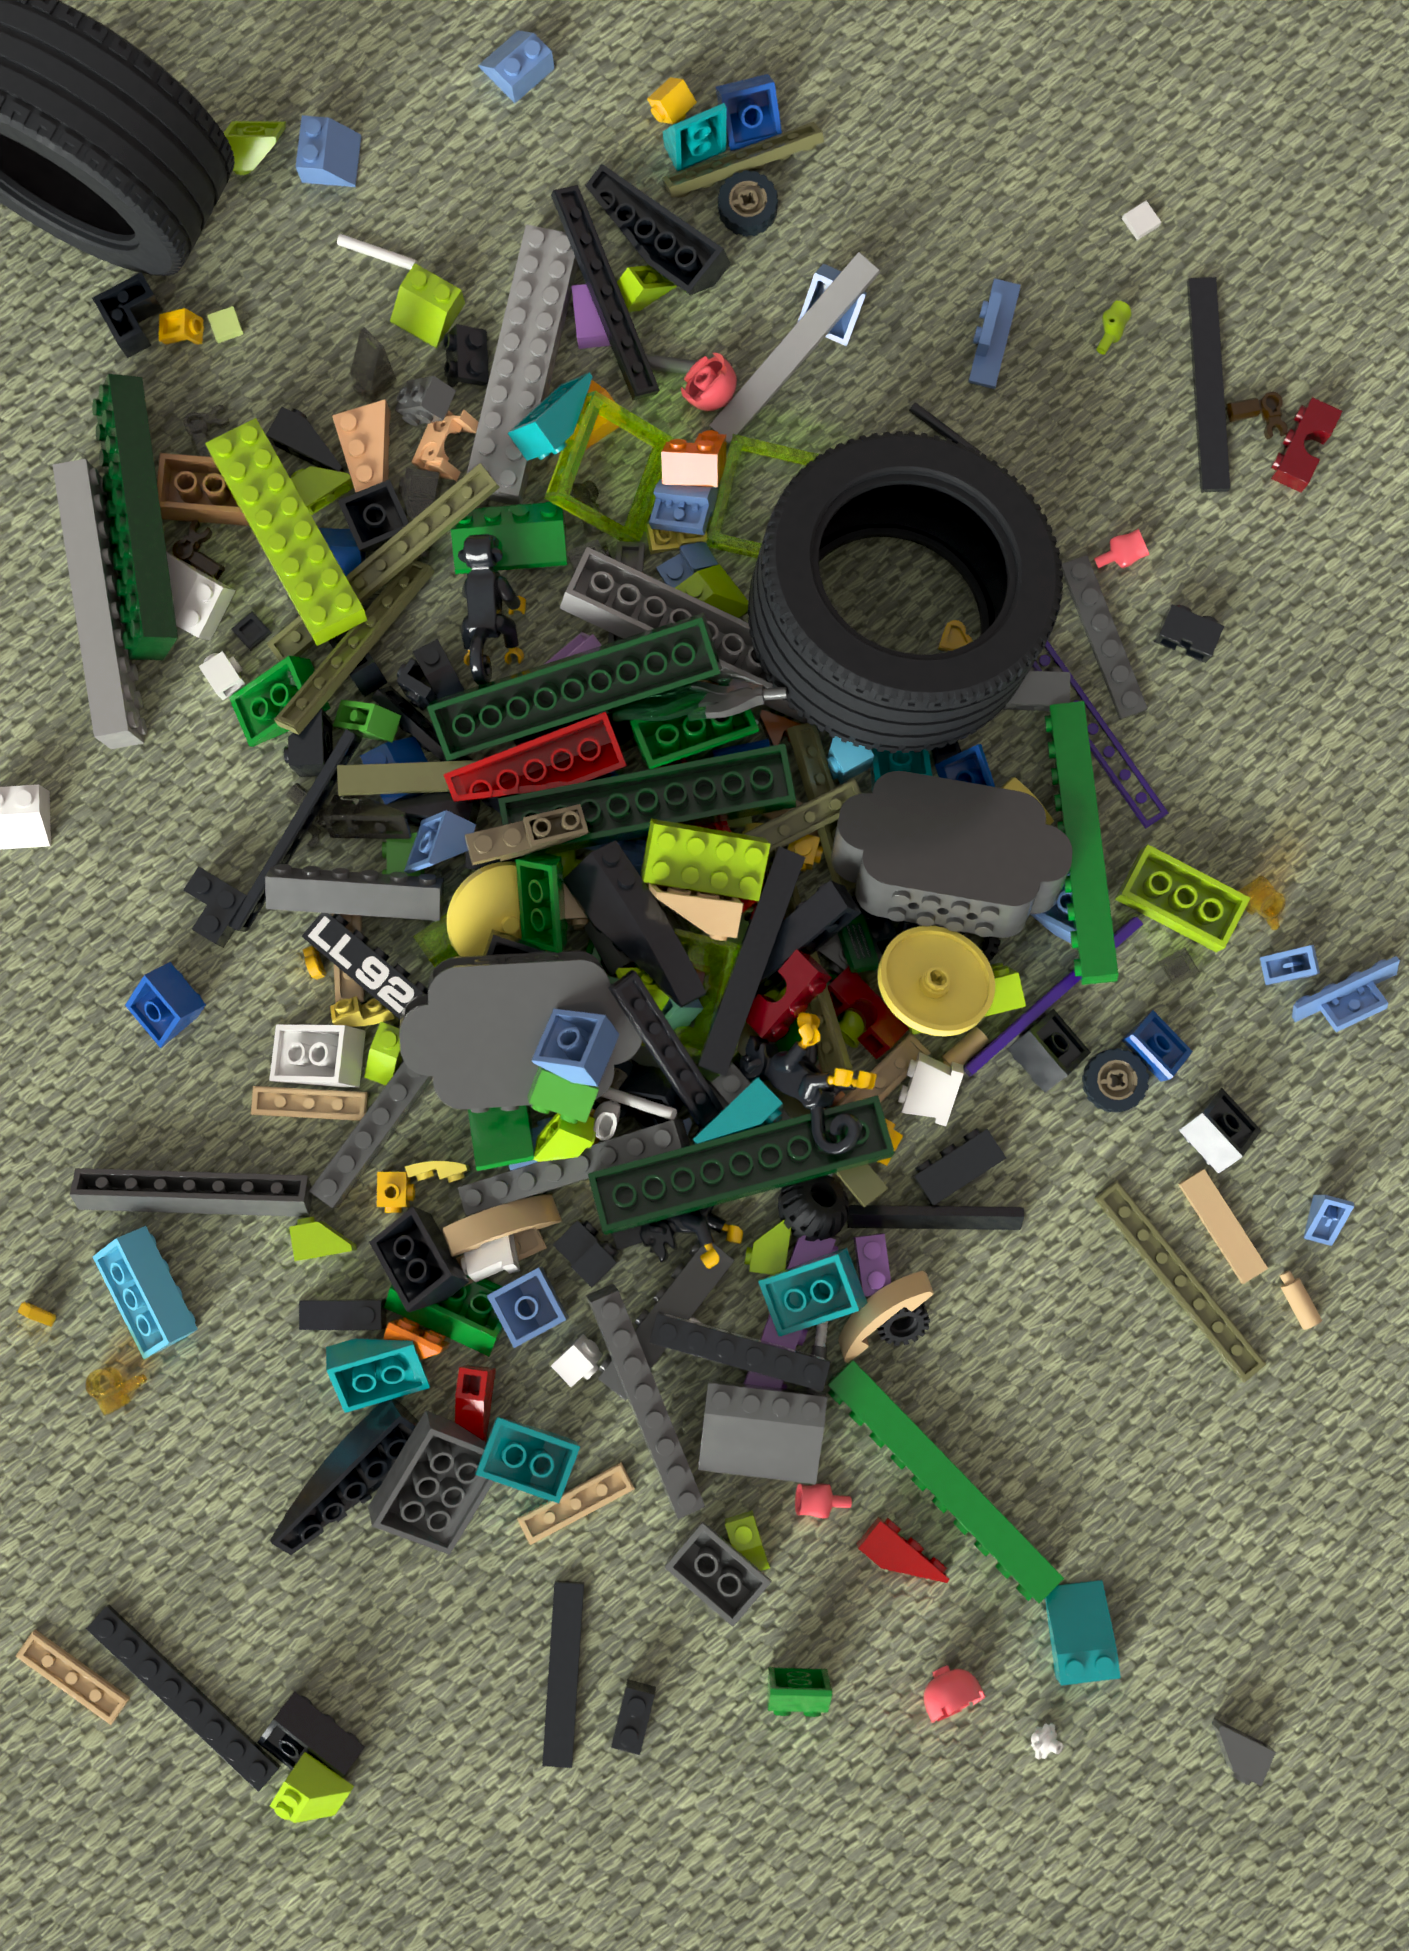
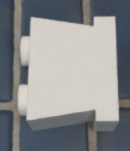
(931, 1088)
(491, 1259)

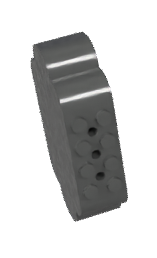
(950, 854)
(489, 1016)

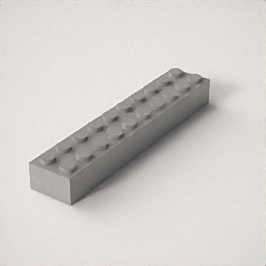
(524, 356)
(89, 555)
(633, 603)

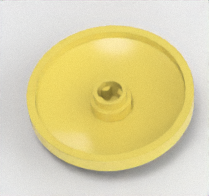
(484, 903)
(936, 980)

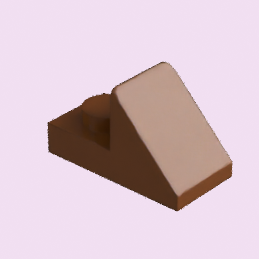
(775, 727)

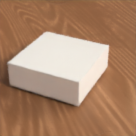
(1141, 220)

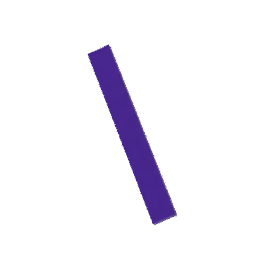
(1109, 751)
(1040, 1006)

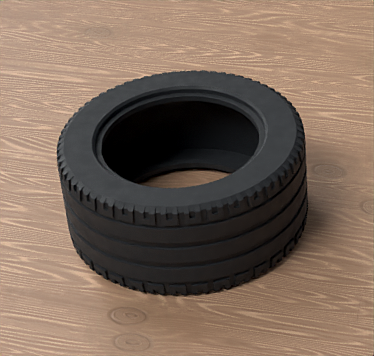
(103, 141)
(921, 494)

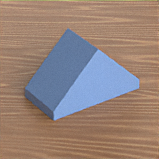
(1290, 965)
(1326, 1218)

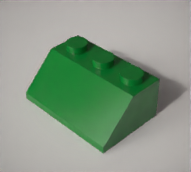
(542, 901)

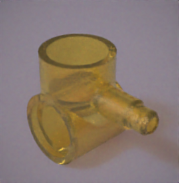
(1264, 900)
(117, 1393)

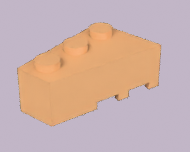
(365, 443)

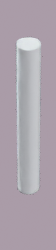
(375, 251)
(640, 1103)

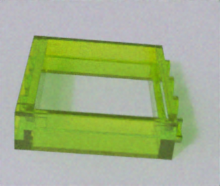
(738, 444)
(572, 455)

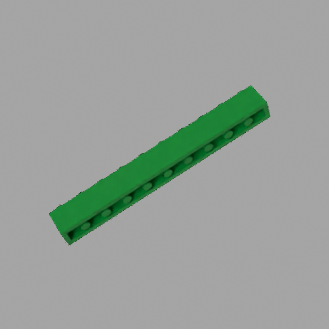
(1081, 825)
(945, 1481)

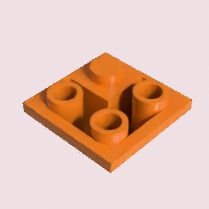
(426, 1342)

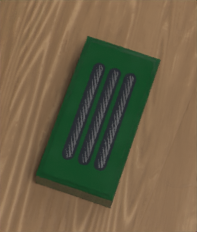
(858, 946)

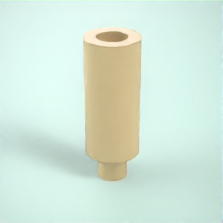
(966, 1047)
(1299, 1301)

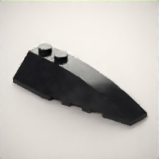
(658, 234)
(629, 915)
(347, 1475)

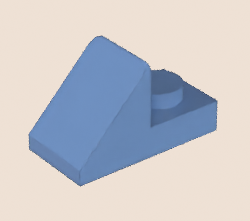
(690, 560)

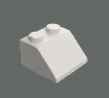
(24, 817)

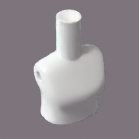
(606, 1119)

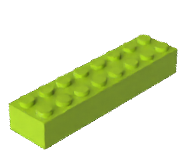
(286, 531)

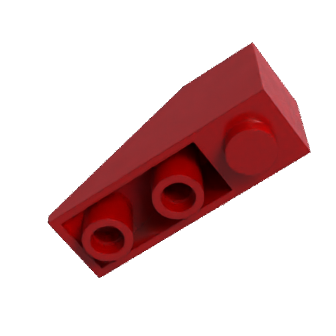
(474, 1398)
(894, 1553)

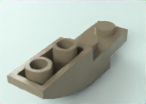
(526, 836)

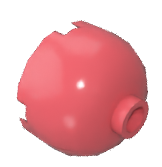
(710, 383)
(951, 1693)

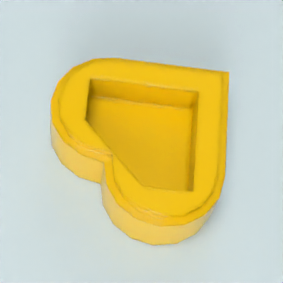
(954, 636)
(314, 963)
(37, 1314)

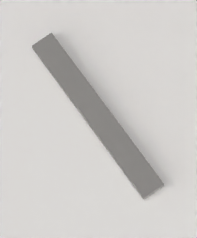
(795, 347)

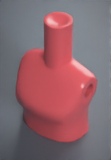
(1124, 550)
(818, 1500)

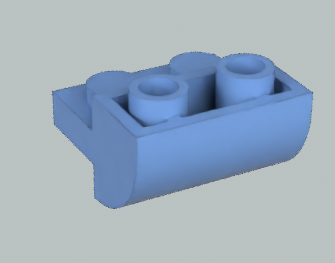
(683, 508)

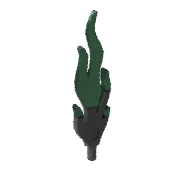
(699, 701)

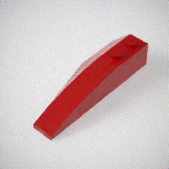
(548, 762)

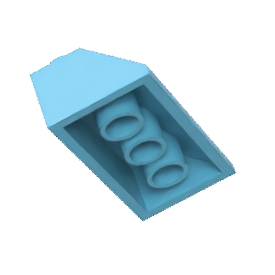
(145, 1292)

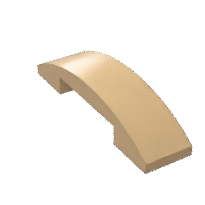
(500, 1222)
(881, 1306)

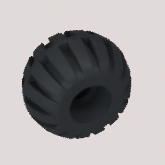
(814, 1208)

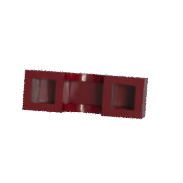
(1296, 465)
(804, 981)
(881, 1026)

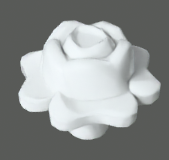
(1045, 1741)

